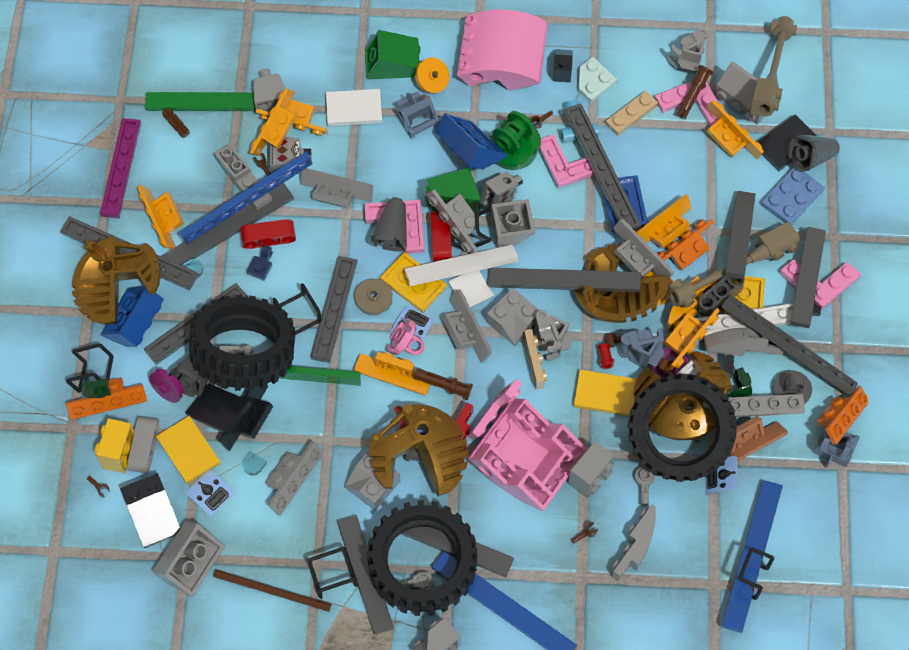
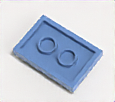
(792, 196)

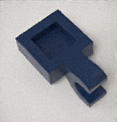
(261, 265)

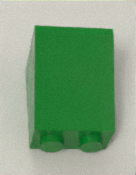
(392, 56)
(453, 184)

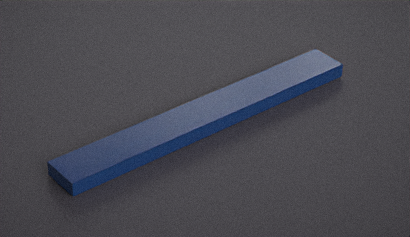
(246, 198)
(757, 538)
(508, 609)

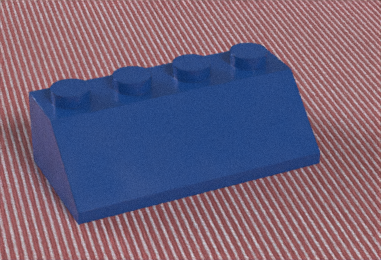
(469, 142)

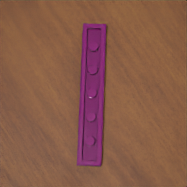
(120, 168)

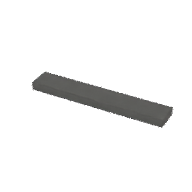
(740, 235)
(808, 277)
(334, 309)
(179, 334)
(357, 553)
(486, 557)

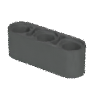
(715, 300)

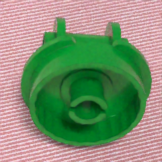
(518, 140)

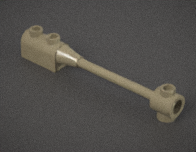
(767, 90)
(767, 246)

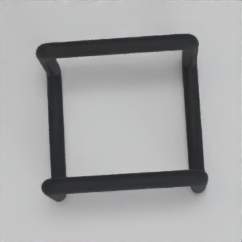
(477, 214)
(303, 291)
(83, 375)
(353, 579)
(759, 587)

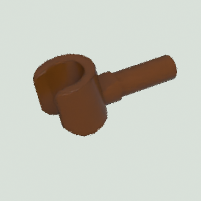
(540, 119)
(262, 164)
(611, 339)
(663, 366)
(98, 486)
(587, 532)

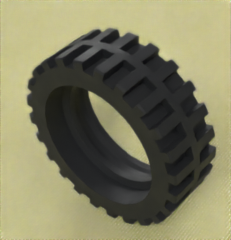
(234, 369)
(667, 467)
(414, 517)

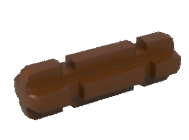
(175, 122)

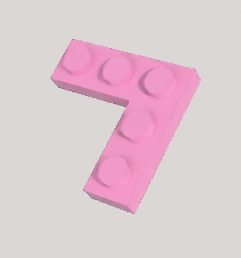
(674, 97)
(561, 171)
(415, 239)
(830, 288)
(502, 399)

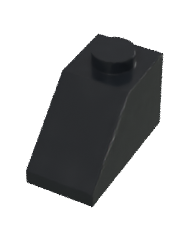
(562, 65)

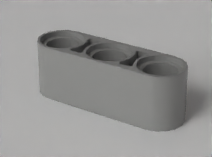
(143, 445)

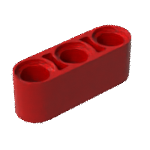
(268, 234)
(440, 238)

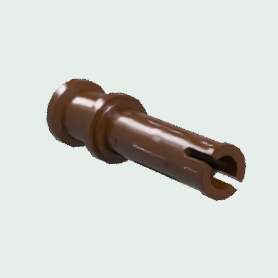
(697, 84)
(453, 386)

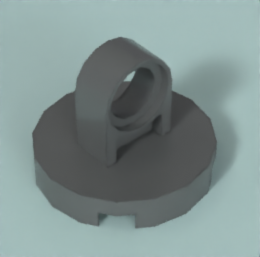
(792, 383)

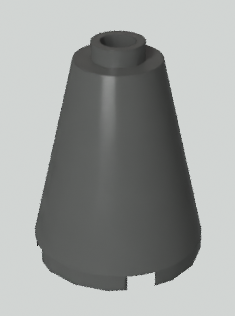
(811, 151)
(391, 226)
(189, 378)

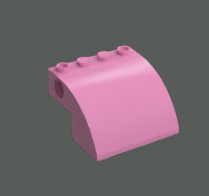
(502, 48)
(527, 454)

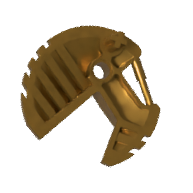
(101, 270)
(619, 305)
(669, 416)
(439, 449)

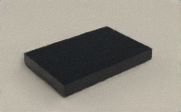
(776, 142)
(218, 409)

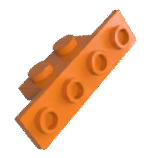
(688, 247)
(119, 398)
(842, 414)

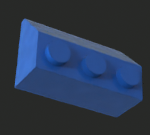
(134, 316)

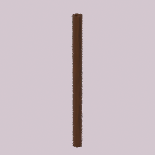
(272, 590)

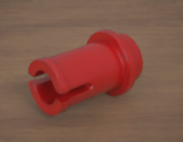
(605, 356)

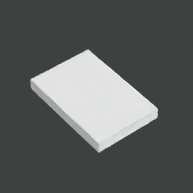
(354, 107)

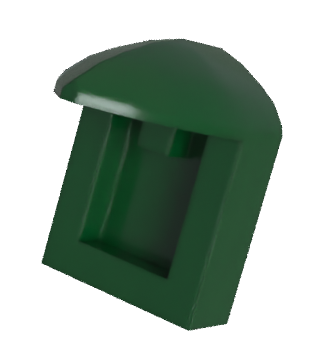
(743, 383)
(96, 388)

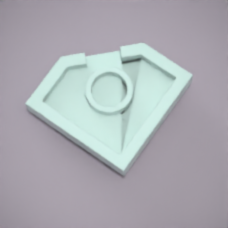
(594, 80)

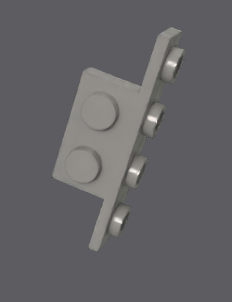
(335, 188)
(458, 217)
(638, 254)
(465, 328)
(768, 405)
(291, 475)

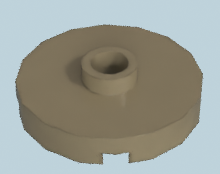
(373, 305)

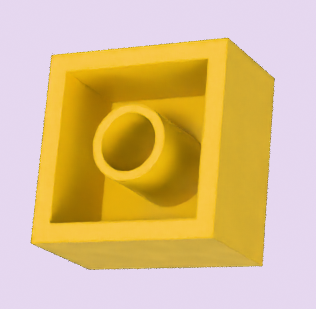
(115, 445)

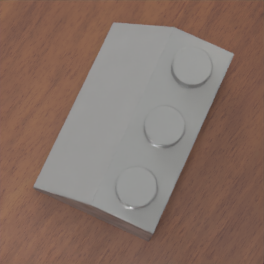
(737, 90)
(188, 558)

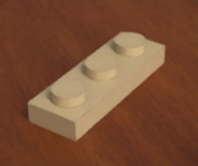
(631, 113)
(535, 359)

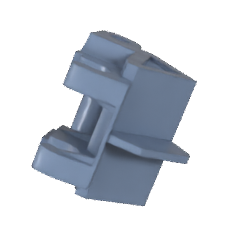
(414, 106)
(642, 347)
(835, 452)

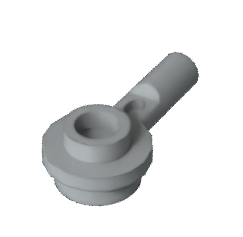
(644, 479)
(420, 581)

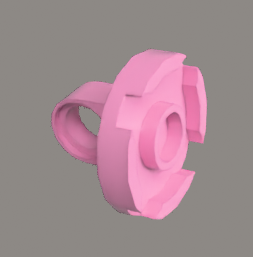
(403, 337)

